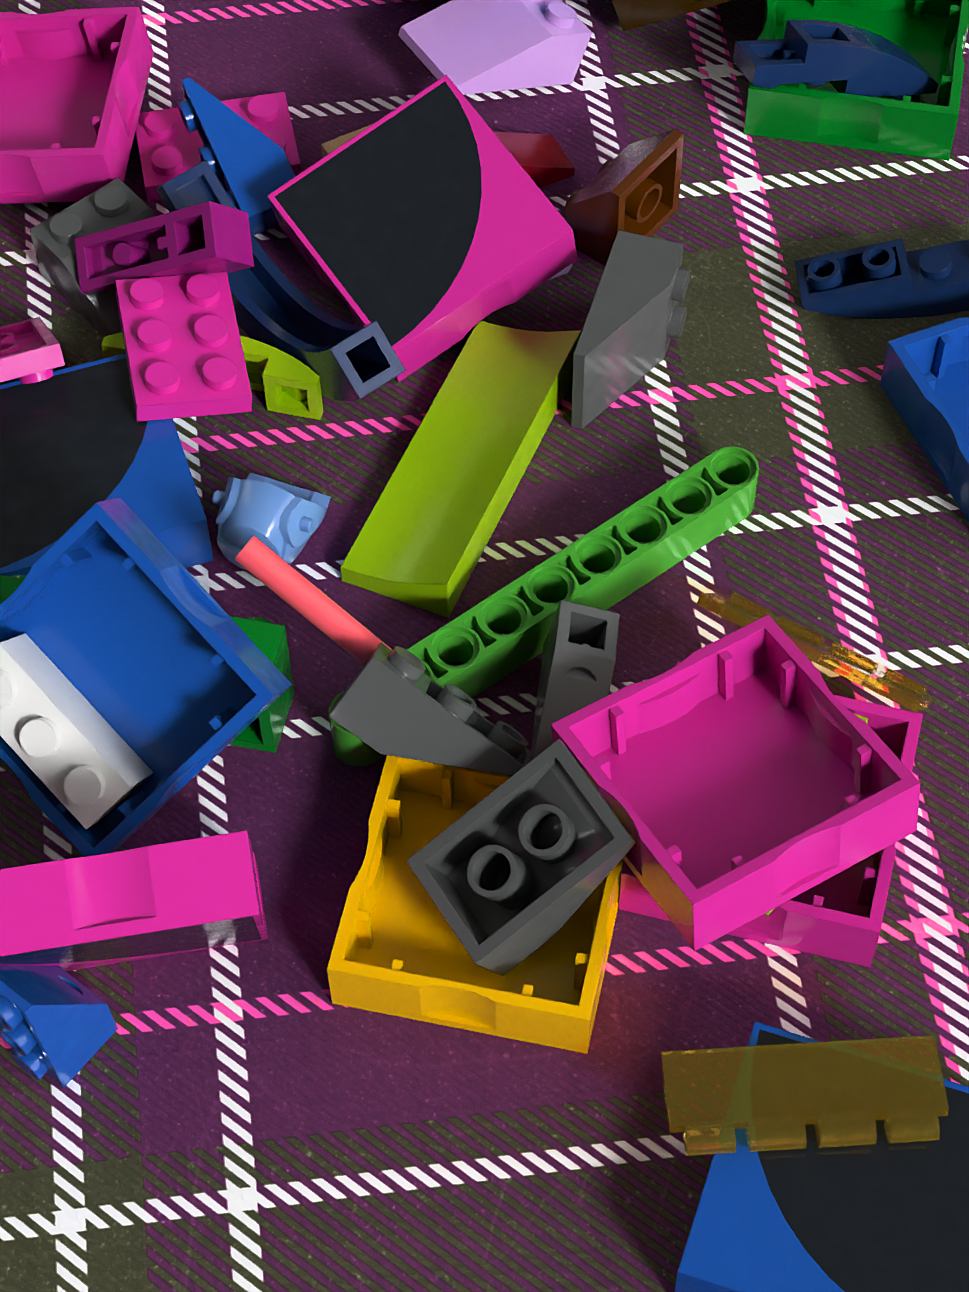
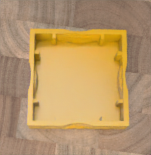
(406, 960)

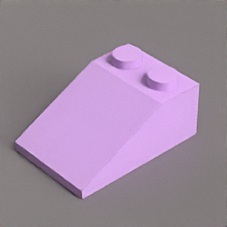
(499, 43)

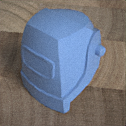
(271, 511)

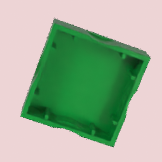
(909, 126)

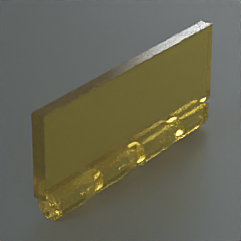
(835, 658)
(792, 1085)

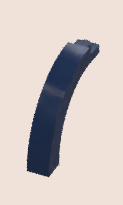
(273, 311)

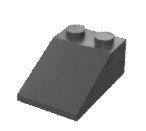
(56, 252)
(628, 322)
(523, 859)

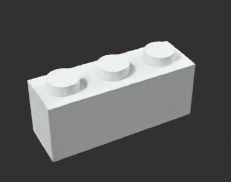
(63, 735)

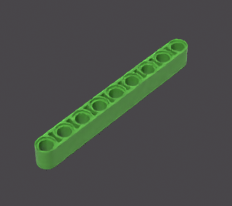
(670, 523)

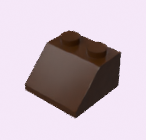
(628, 195)

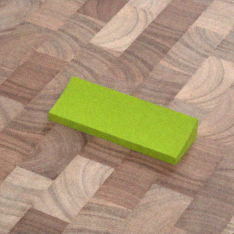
(462, 467)

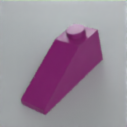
(171, 244)

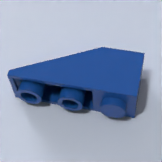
(238, 153)
(51, 1021)

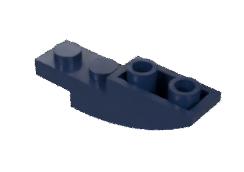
(837, 53)
(887, 281)

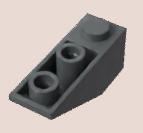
(574, 666)
(415, 718)

